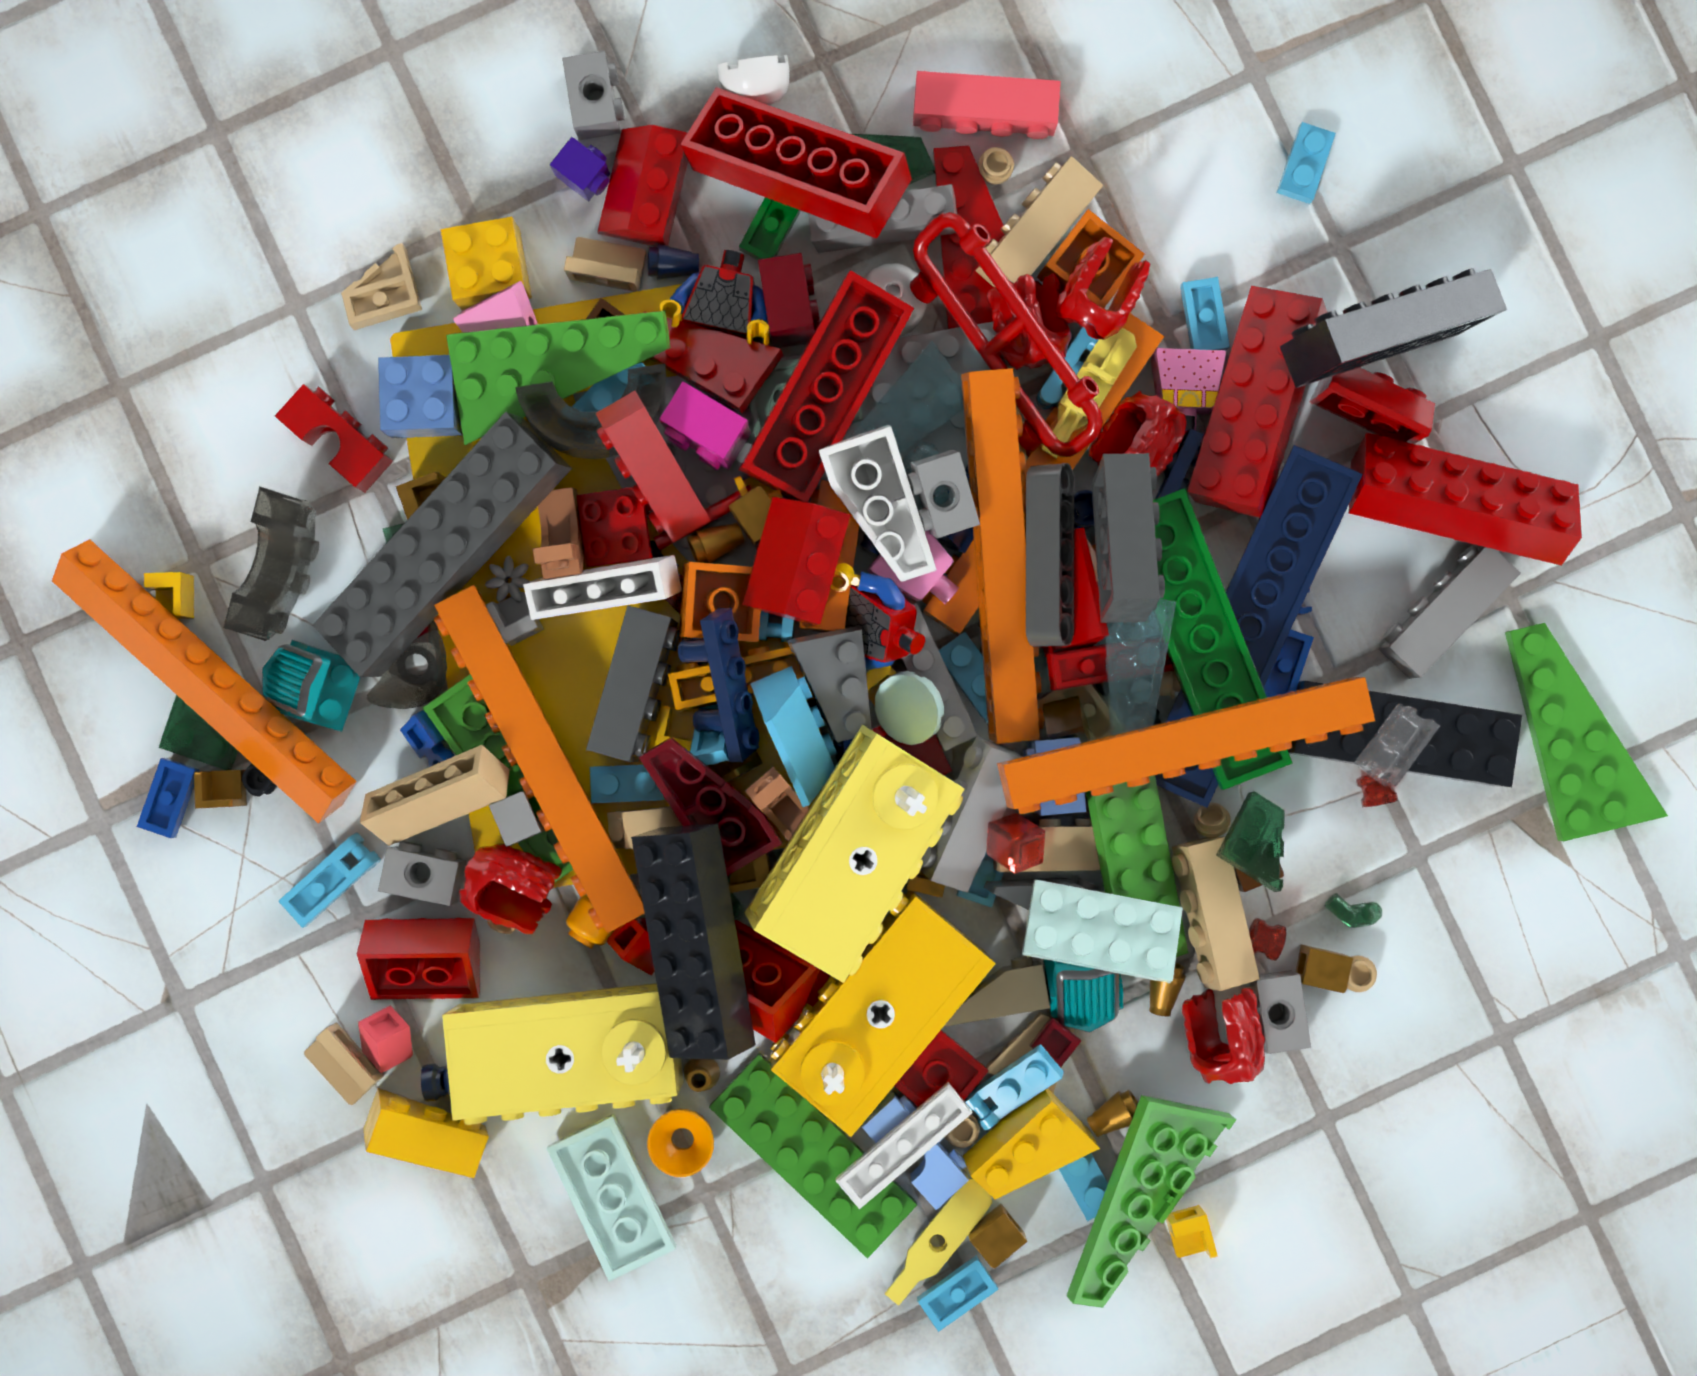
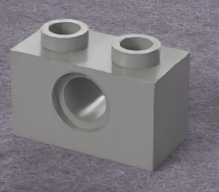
(586, 74)
(959, 509)
(400, 875)
(1291, 1029)

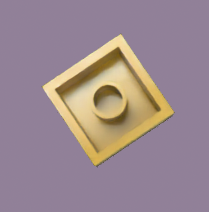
(484, 259)

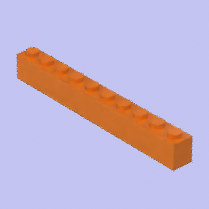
(1001, 554)
(962, 572)
(203, 680)
(1185, 743)
(540, 758)

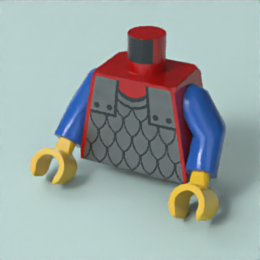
(721, 300)
(882, 616)

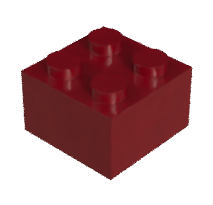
(786, 295)

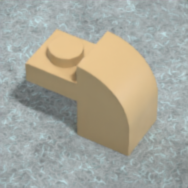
(626, 824)

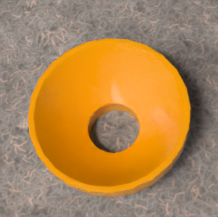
(676, 1160)

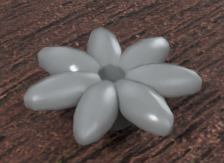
(502, 576)

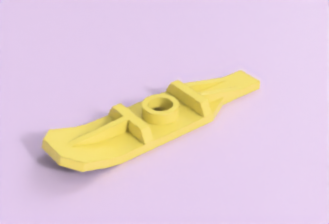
(1104, 367)
(952, 1222)

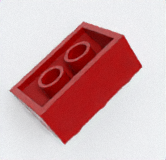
(644, 185)
(1376, 404)
(796, 560)
(1087, 623)
(420, 958)
(774, 982)

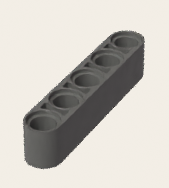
(1050, 555)

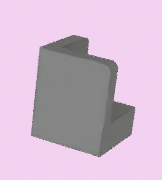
(514, 620)
(516, 819)

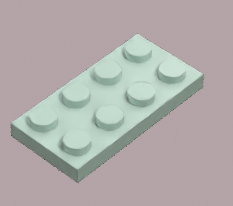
(1102, 931)
(611, 1197)

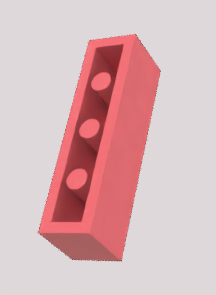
(986, 104)

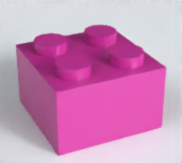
(704, 426)

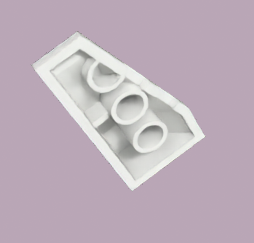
(876, 491)

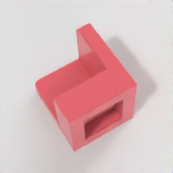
(385, 1039)

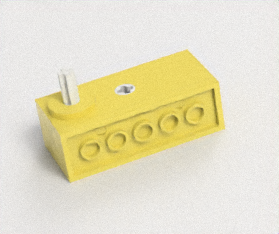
(821, 894)
(511, 1062)

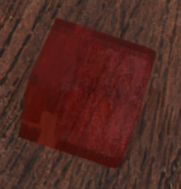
(1015, 842)

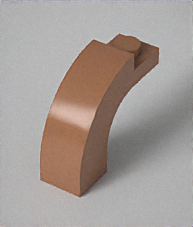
(561, 535)
(778, 802)

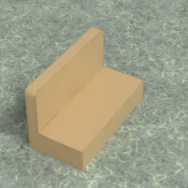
(606, 264)
(343, 1063)

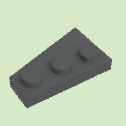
(837, 676)

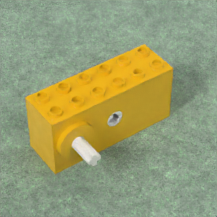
(852, 1056)

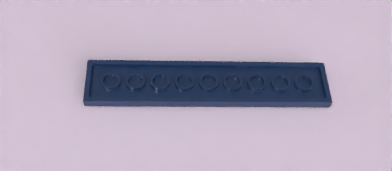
(1276, 576)

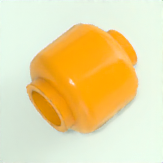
(582, 926)

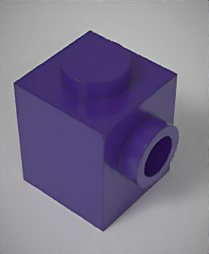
(581, 168)

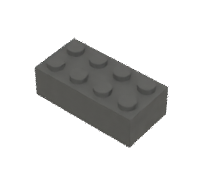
(1126, 538)
(633, 685)

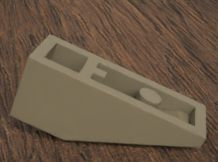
(1005, 993)

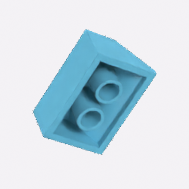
(796, 731)

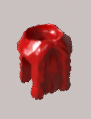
(1041, 302)
(1076, 307)
(1140, 427)
(509, 886)
(1243, 1055)

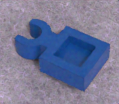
(425, 739)

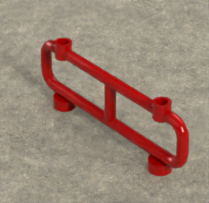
(930, 284)

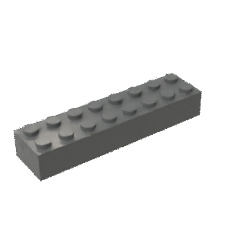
(442, 545)

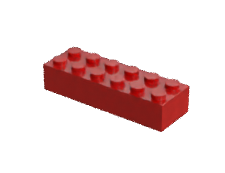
(797, 162)
(826, 387)
(1253, 405)
(1466, 499)

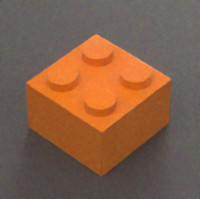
(1074, 248)
(714, 587)

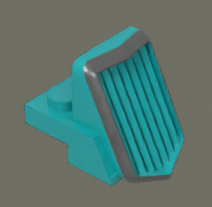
(310, 684)
(1082, 995)

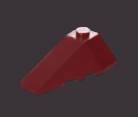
(705, 798)

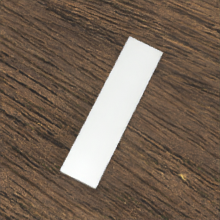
(903, 1145)

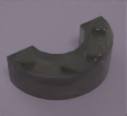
(574, 430)
(279, 566)

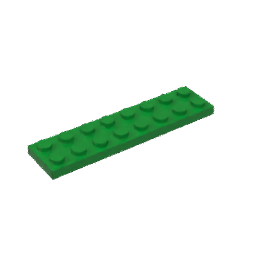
(1205, 635)

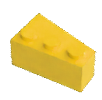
(423, 1135)
(1028, 1145)

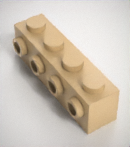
(1044, 220)
(435, 795)
(1214, 915)

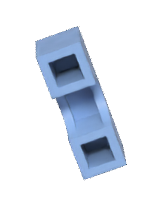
(940, 1172)

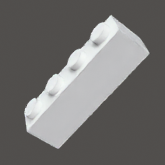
(603, 587)

